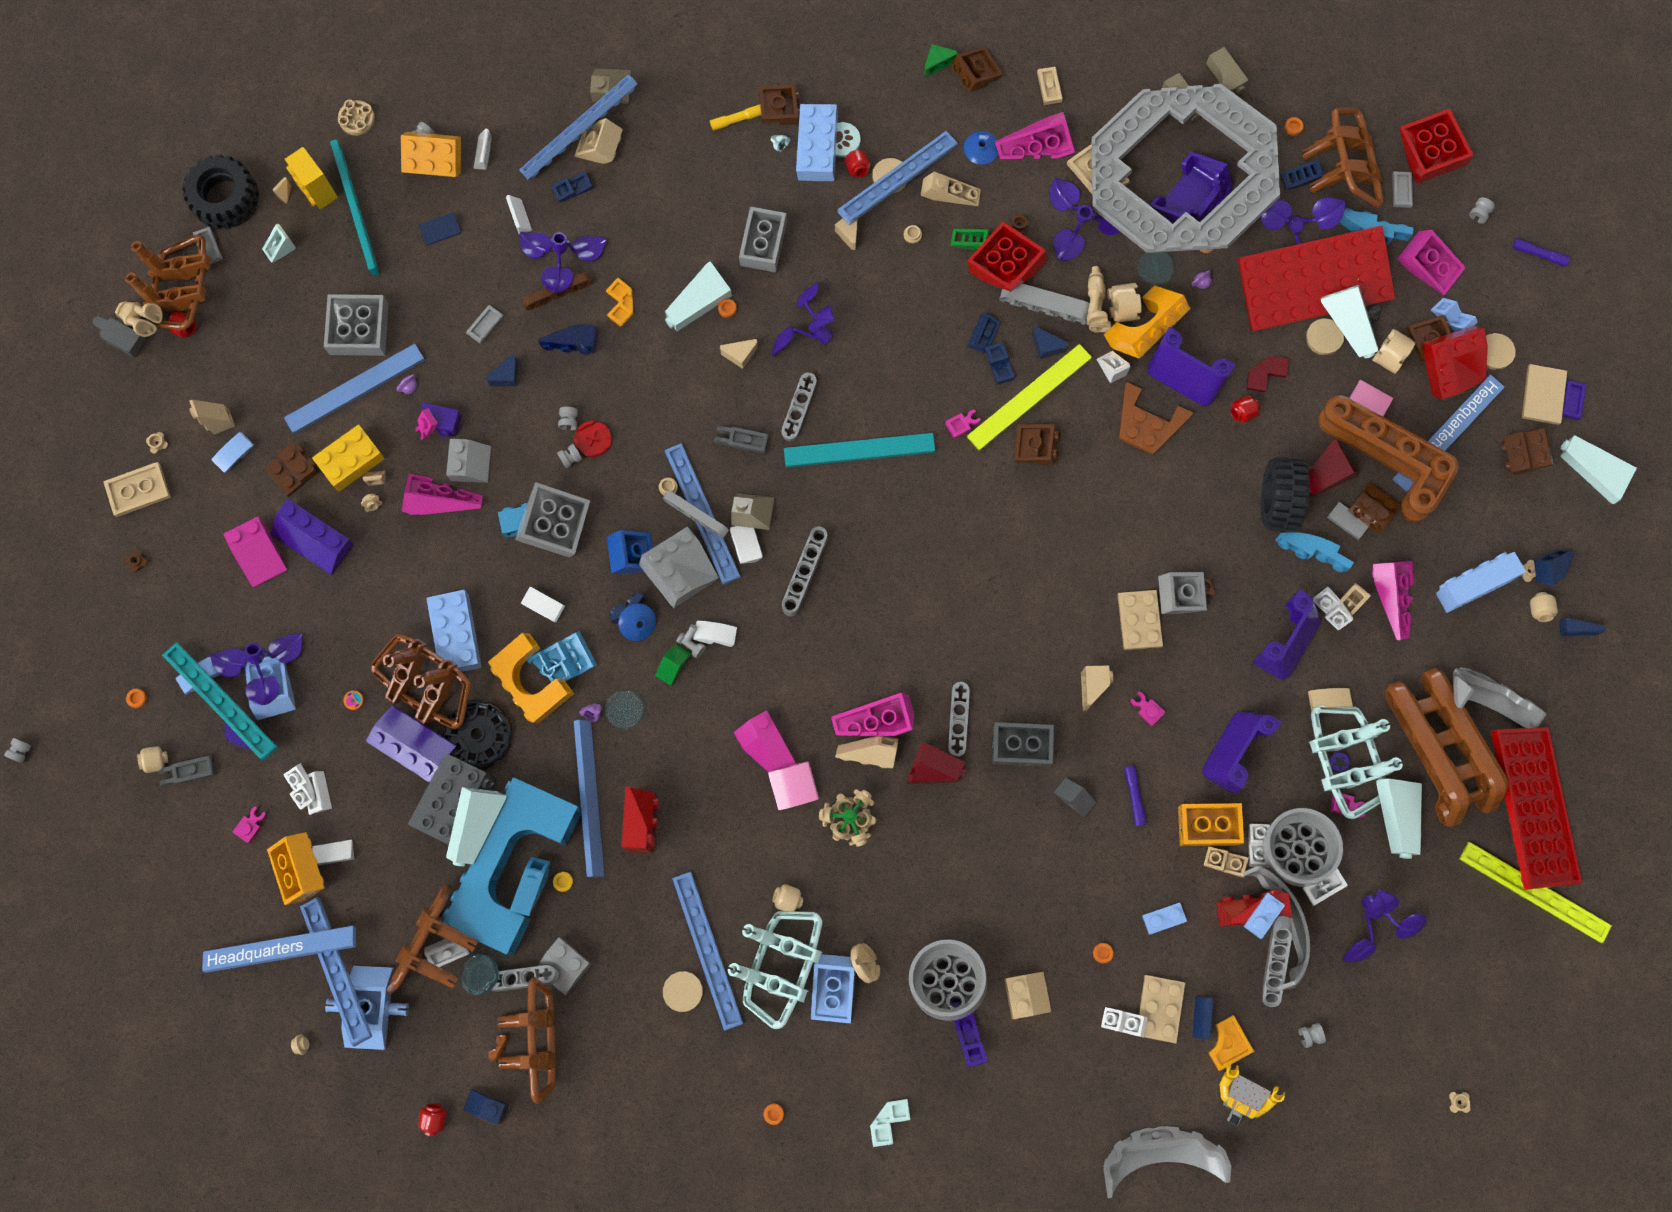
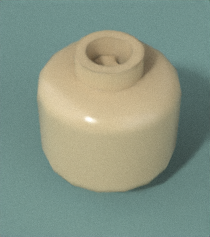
(1543, 607)
(152, 759)
(787, 898)

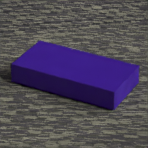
(1573, 400)

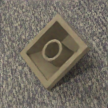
(604, 80)
(752, 511)

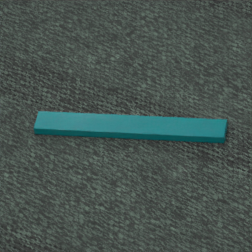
(354, 207)
(859, 450)
(220, 701)

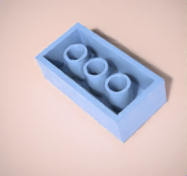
(817, 142)
(1479, 581)
(454, 629)

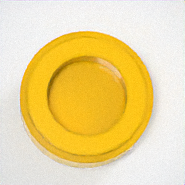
(563, 881)

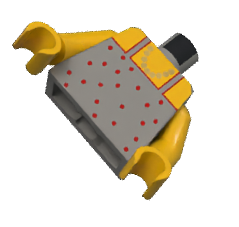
(1245, 1096)

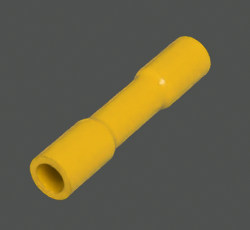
(725, 121)

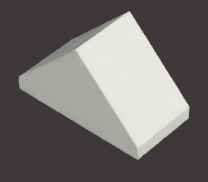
(1113, 366)
(1326, 888)

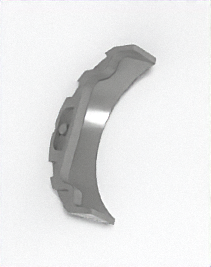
(1485, 691)
(1300, 931)
(1163, 1145)

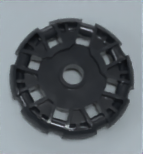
(488, 738)

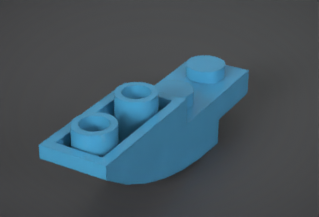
(1363, 220)
(1307, 545)

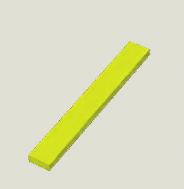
(1029, 397)
(1542, 897)

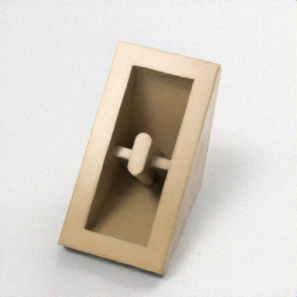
(847, 232)
(739, 352)
(1354, 598)

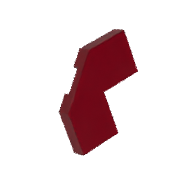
(1270, 366)

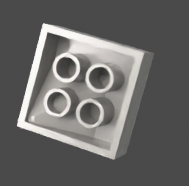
(356, 325)
(553, 520)
(679, 567)

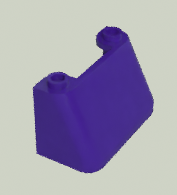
(1198, 191)
(1187, 373)
(1282, 659)
(1223, 761)

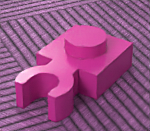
(426, 423)
(960, 425)
(1150, 711)
(1350, 804)
(248, 827)

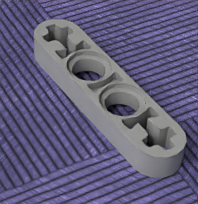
(800, 407)
(695, 514)
(958, 719)
(521, 977)

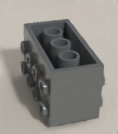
(440, 800)

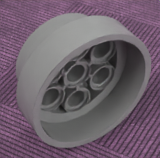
(1320, 830)
(926, 965)

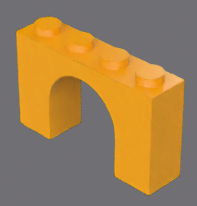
(1138, 340)
(507, 667)

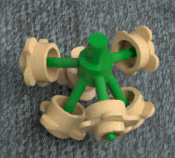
(844, 806)

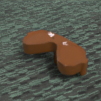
(501, 1041)

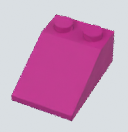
(1431, 261)
(255, 551)

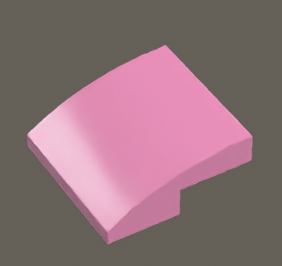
(1371, 398)
(793, 785)

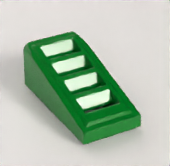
(984, 233)

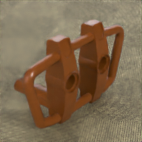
(1349, 169)
(173, 269)
(437, 680)
(410, 956)
(533, 1020)

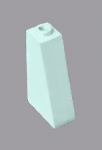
(697, 298)
(1352, 318)
(1602, 470)
(1401, 815)
(472, 823)

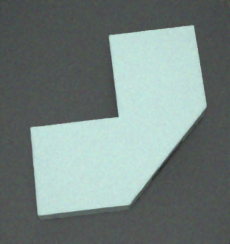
(881, 1128)

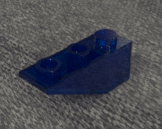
(575, 338)

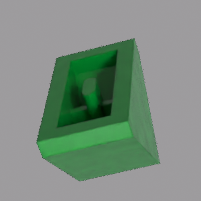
(938, 59)
(672, 664)

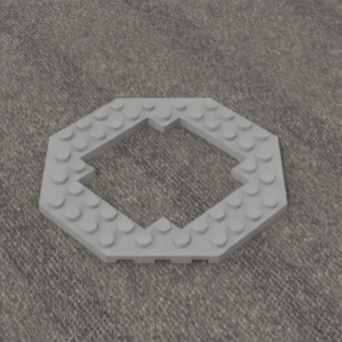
(1225, 221)

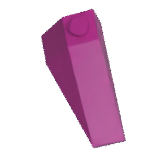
(1043, 137)
(425, 497)
(1392, 584)
(881, 718)
(764, 743)

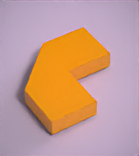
(624, 309)

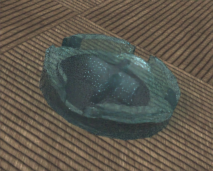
(1155, 268)
(624, 709)
(479, 975)

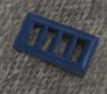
(1315, 165)
(1574, 627)

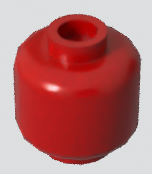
(857, 163)
(180, 316)
(1245, 409)
(432, 1119)

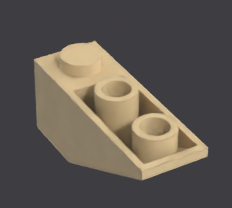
(946, 189)
(212, 415)
(872, 750)

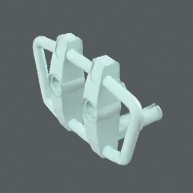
(1351, 737)
(770, 982)

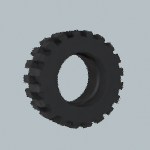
(211, 172)
(1285, 494)

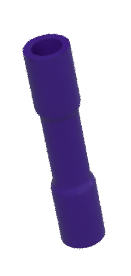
(1551, 256)
(1137, 807)

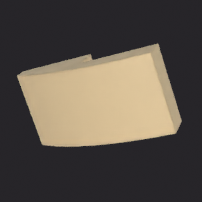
(1330, 698)
(1226, 862)

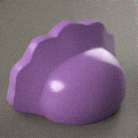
(1202, 280)
(408, 385)
(594, 708)

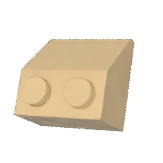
(599, 142)
(1094, 683)
(1027, 995)

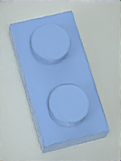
(1264, 915)
(1164, 918)

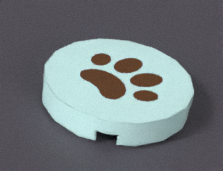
(847, 139)

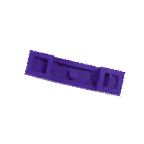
(969, 1038)

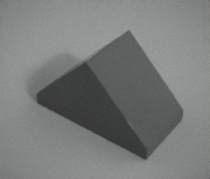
(1075, 797)

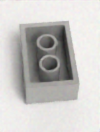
(763, 239)

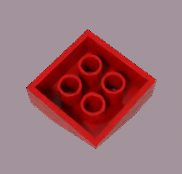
(1434, 146)
(1006, 258)
(1456, 361)
(639, 821)
(1237, 912)

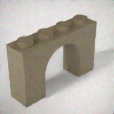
(1223, 68)

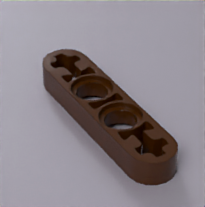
(543, 296)

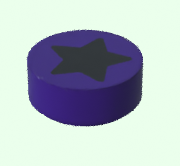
(1339, 762)

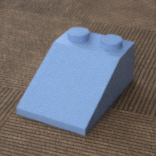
(285, 699)
(833, 989)

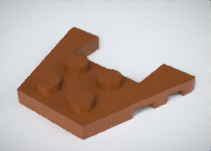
(1143, 428)

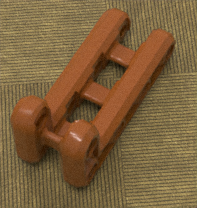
(1396, 448)
(1481, 764)

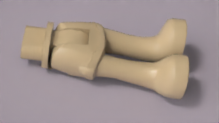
(132, 312)
(1096, 318)

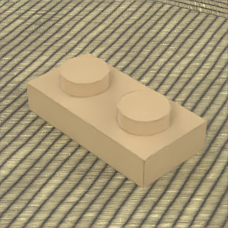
(1049, 85)

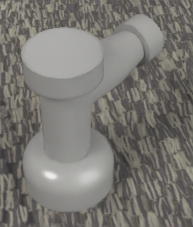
(686, 640)

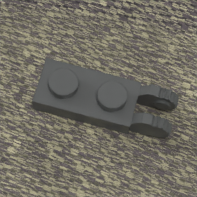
(743, 439)
(188, 771)

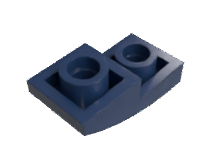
(616, 611)

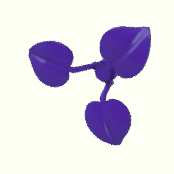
(1326, 210)
(1067, 243)
(559, 279)
(817, 326)
(262, 690)
(1375, 908)

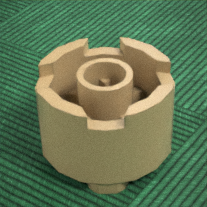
(1124, 302)
(1394, 351)

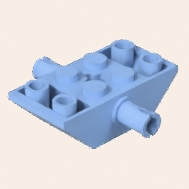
(371, 988)

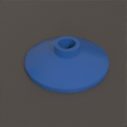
(980, 154)
(629, 618)

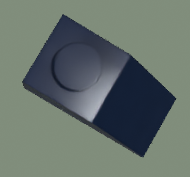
(1553, 566)
(485, 1107)

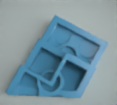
(567, 655)

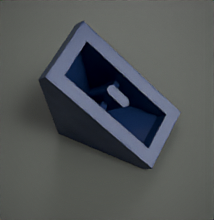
(1048, 344)
(505, 373)

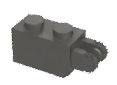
(119, 335)

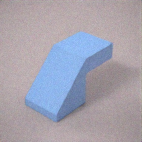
(1452, 313)

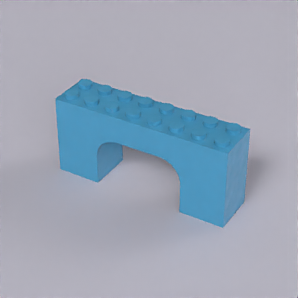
(475, 904)

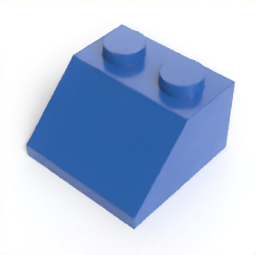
(626, 550)

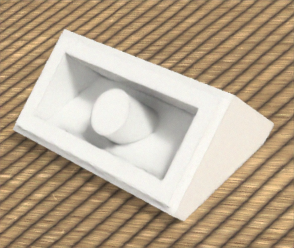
(483, 150)
(519, 214)
(746, 544)
(320, 789)
(333, 852)
(444, 952)

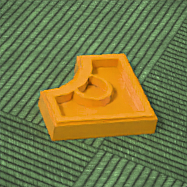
(1231, 1043)

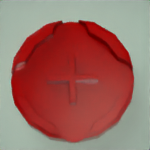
(592, 438)

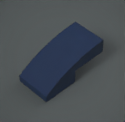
(572, 187)
(999, 363)

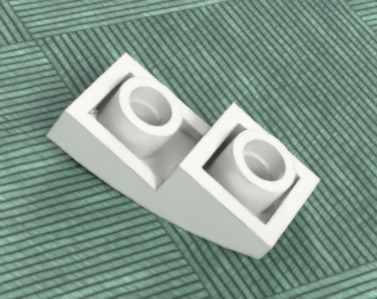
(542, 604)
(1335, 610)
(715, 632)
(300, 783)
(1256, 836)
(1124, 1022)

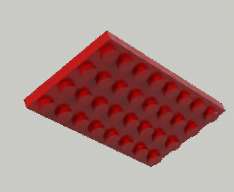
(1291, 280)
(1536, 808)

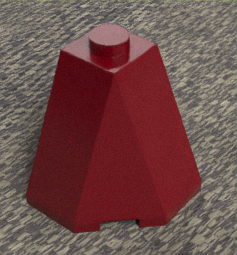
(1331, 470)
(935, 767)

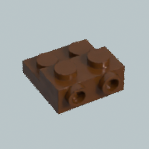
(976, 68)
(779, 104)
(1427, 331)
(1037, 444)
(1527, 451)
(291, 469)
(1374, 508)

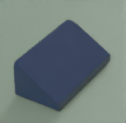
(440, 228)
(984, 332)
(1202, 1018)

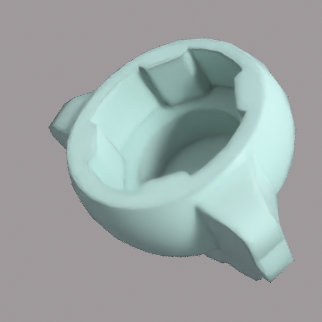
(776, 139)

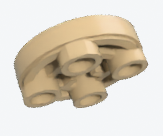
(356, 117)

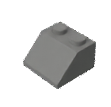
(468, 461)
(1182, 592)
(568, 962)

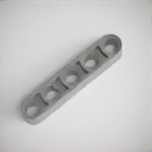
(1047, 301)
(804, 562)
(1277, 960)

